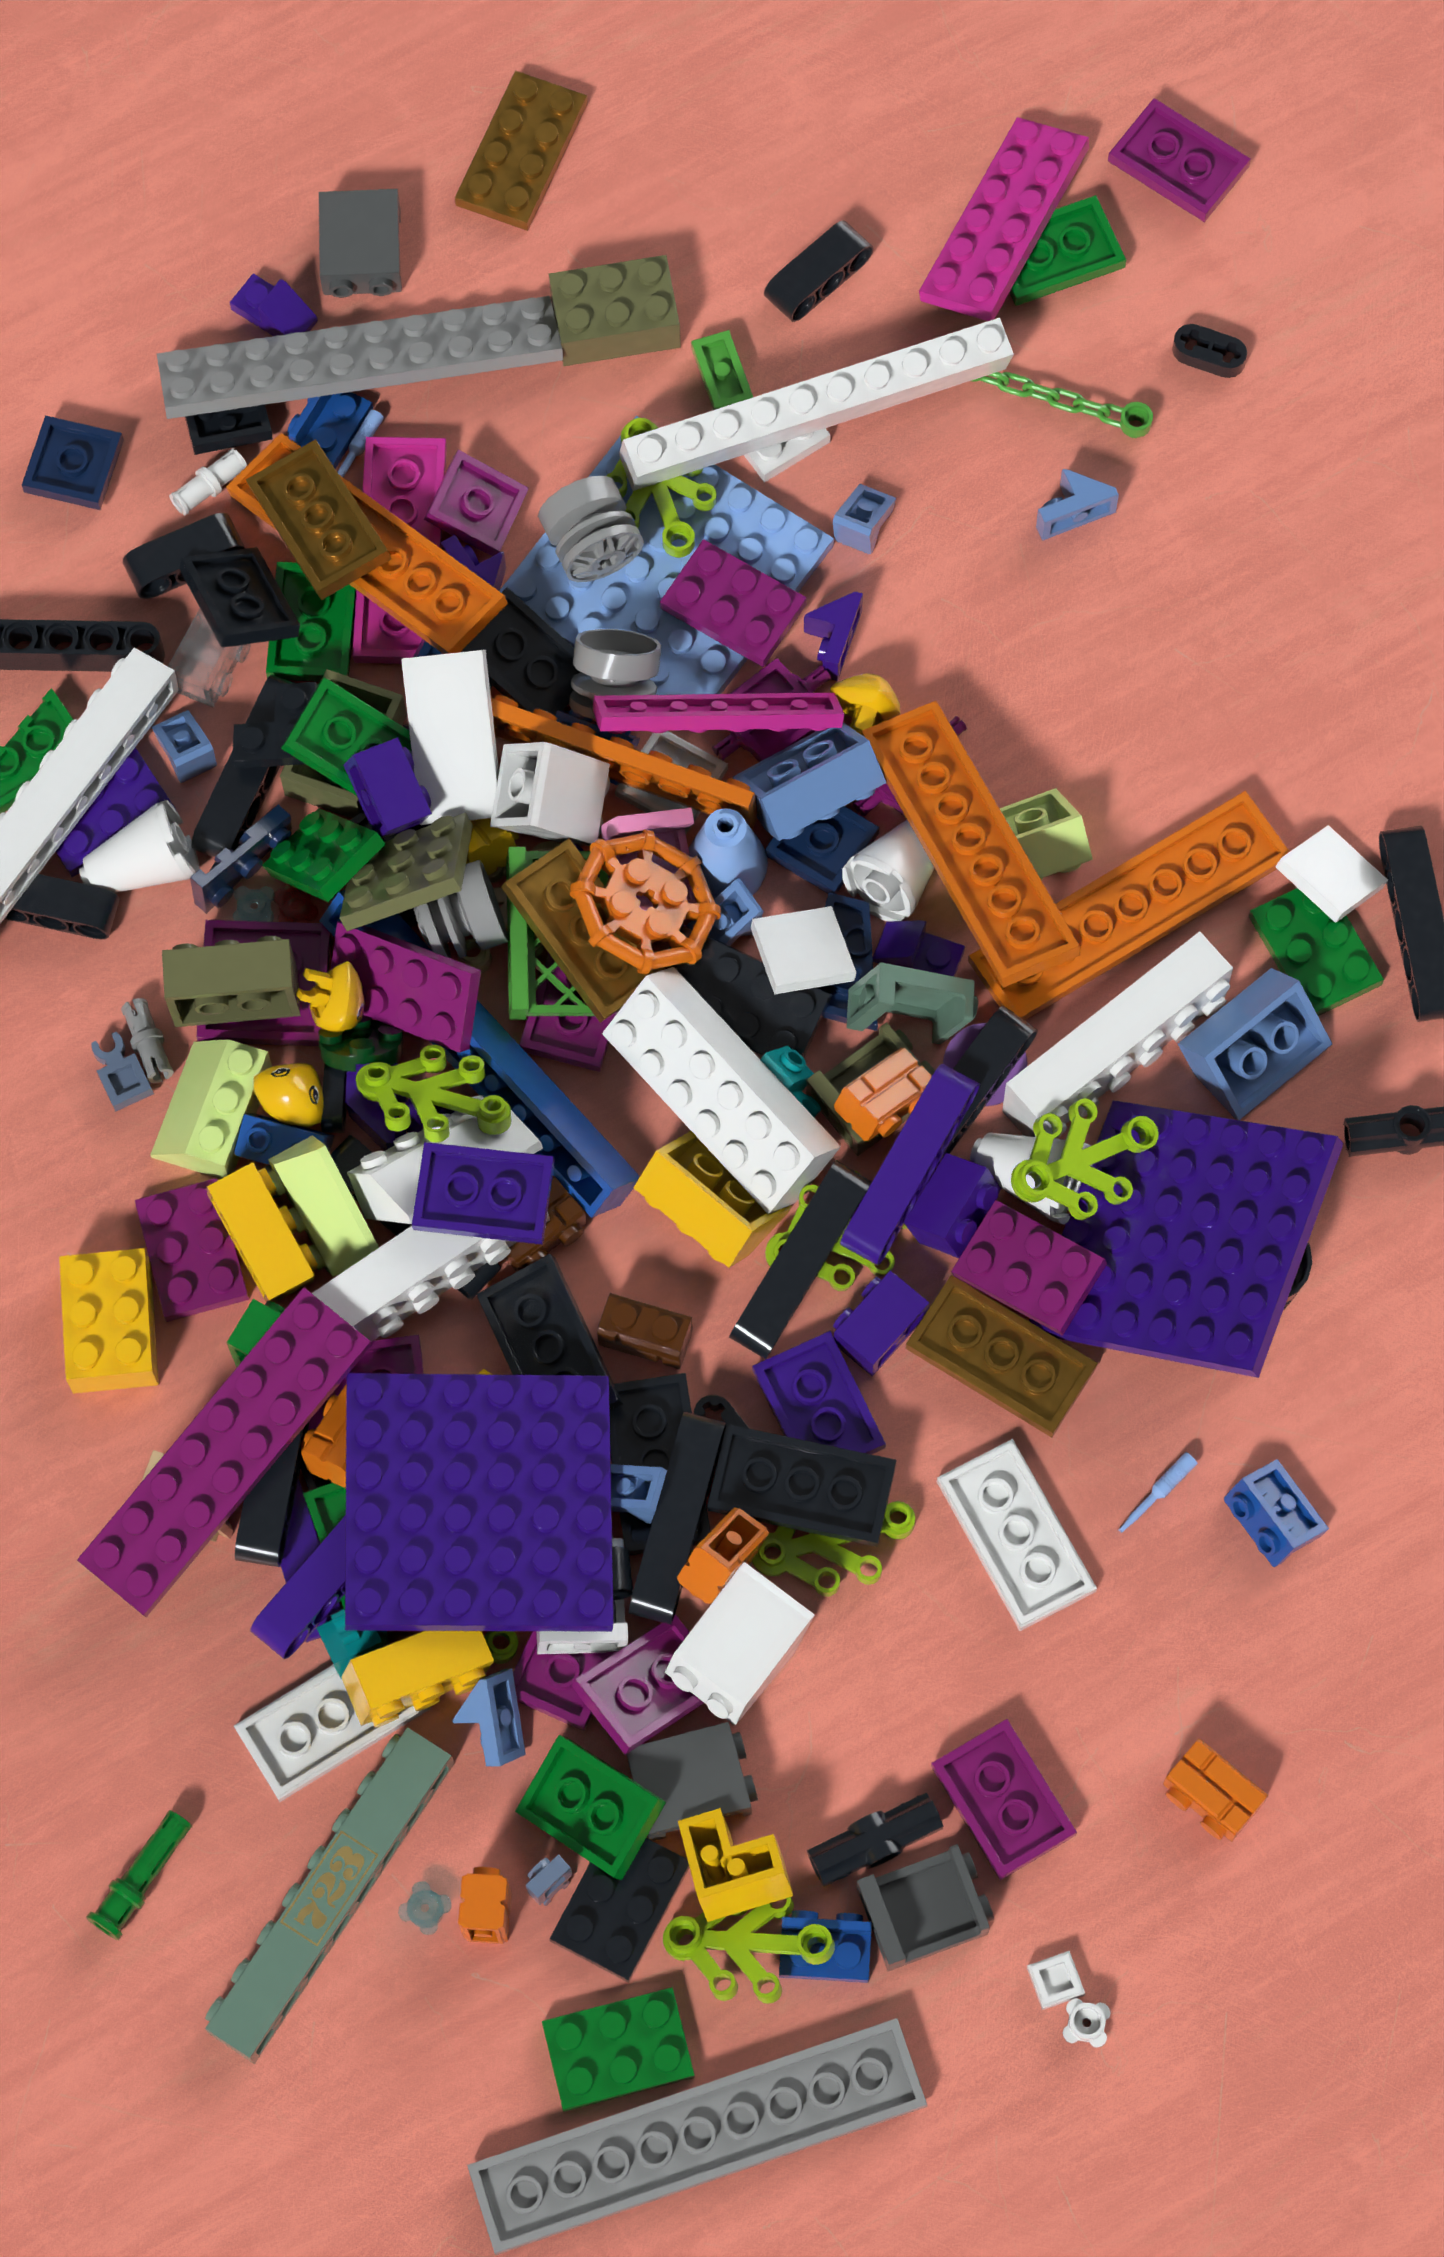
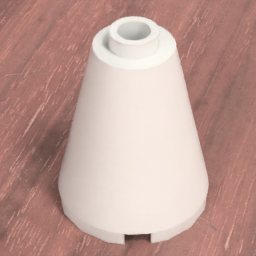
(143, 853)
(890, 873)
(1004, 1151)

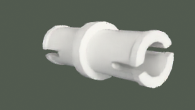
(208, 481)

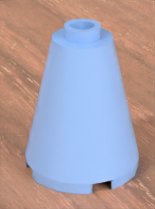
(729, 852)

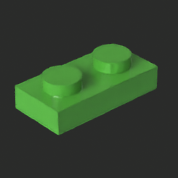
(721, 369)

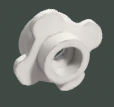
(1095, 2013)

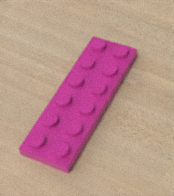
(1004, 219)
(403, 479)

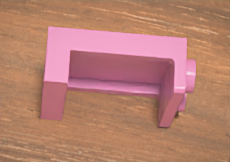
(667, 826)

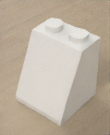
(550, 793)
(739, 1644)

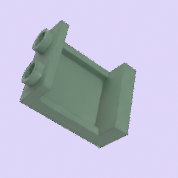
(912, 993)

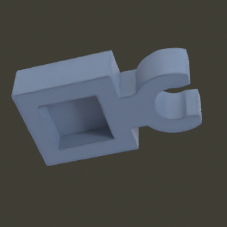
(122, 1076)
(547, 1879)

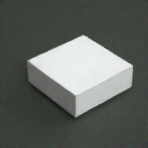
(1055, 1980)

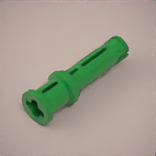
(128, 1892)

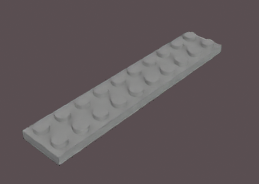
(359, 357)
(696, 2136)

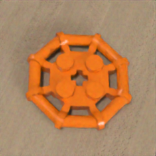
(660, 886)

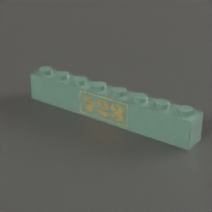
(329, 1895)

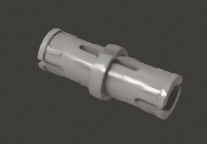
(147, 1040)

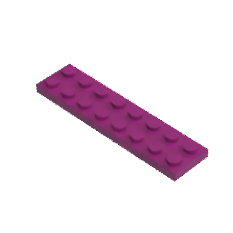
(224, 1452)

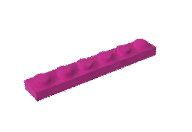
(717, 712)

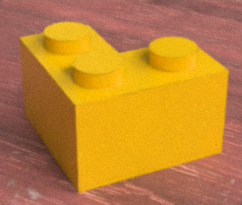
(731, 1876)

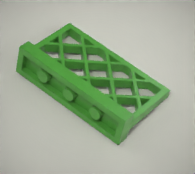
(522, 955)

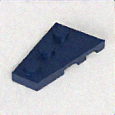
(231, 866)
(855, 925)

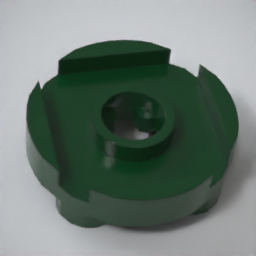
(363, 1044)

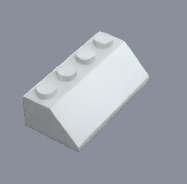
(389, 1178)

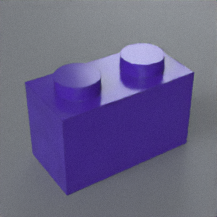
(388, 788)
(952, 1205)
(879, 1322)

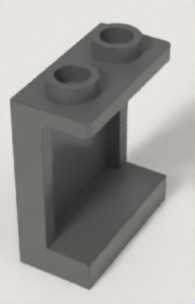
(359, 242)
(694, 1775)
(925, 1907)

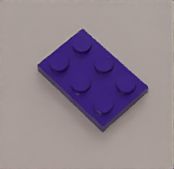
(120, 802)
(483, 1193)
(818, 1397)

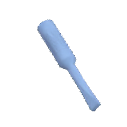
(357, 444)
(1163, 1486)

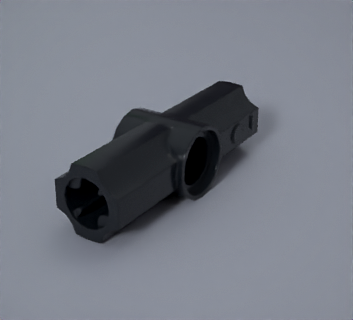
(1383, 1133)
(875, 1839)

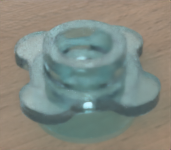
(246, 897)
(428, 1920)

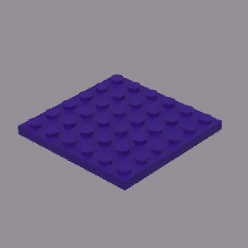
(1203, 1241)
(478, 1503)

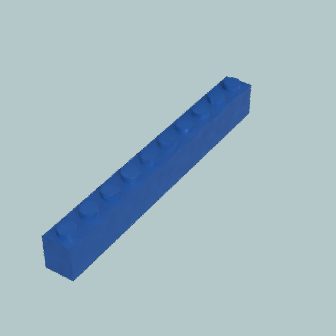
(582, 1156)

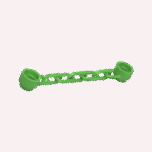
(1132, 411)

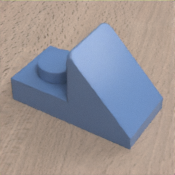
(1084, 503)
(861, 518)
(185, 746)
(737, 912)
(636, 1490)
(496, 1710)

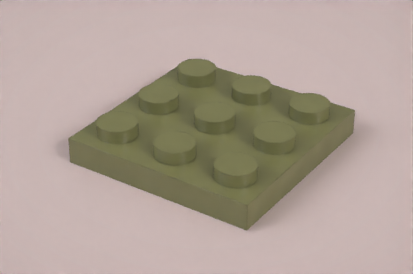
(409, 872)

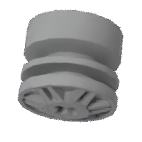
(590, 528)
(612, 665)
(463, 914)

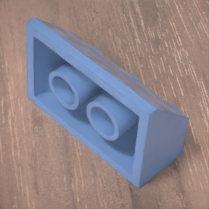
(812, 780)
(1256, 1042)

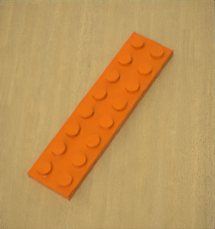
(420, 582)
(643, 771)
(971, 844)
(1148, 900)

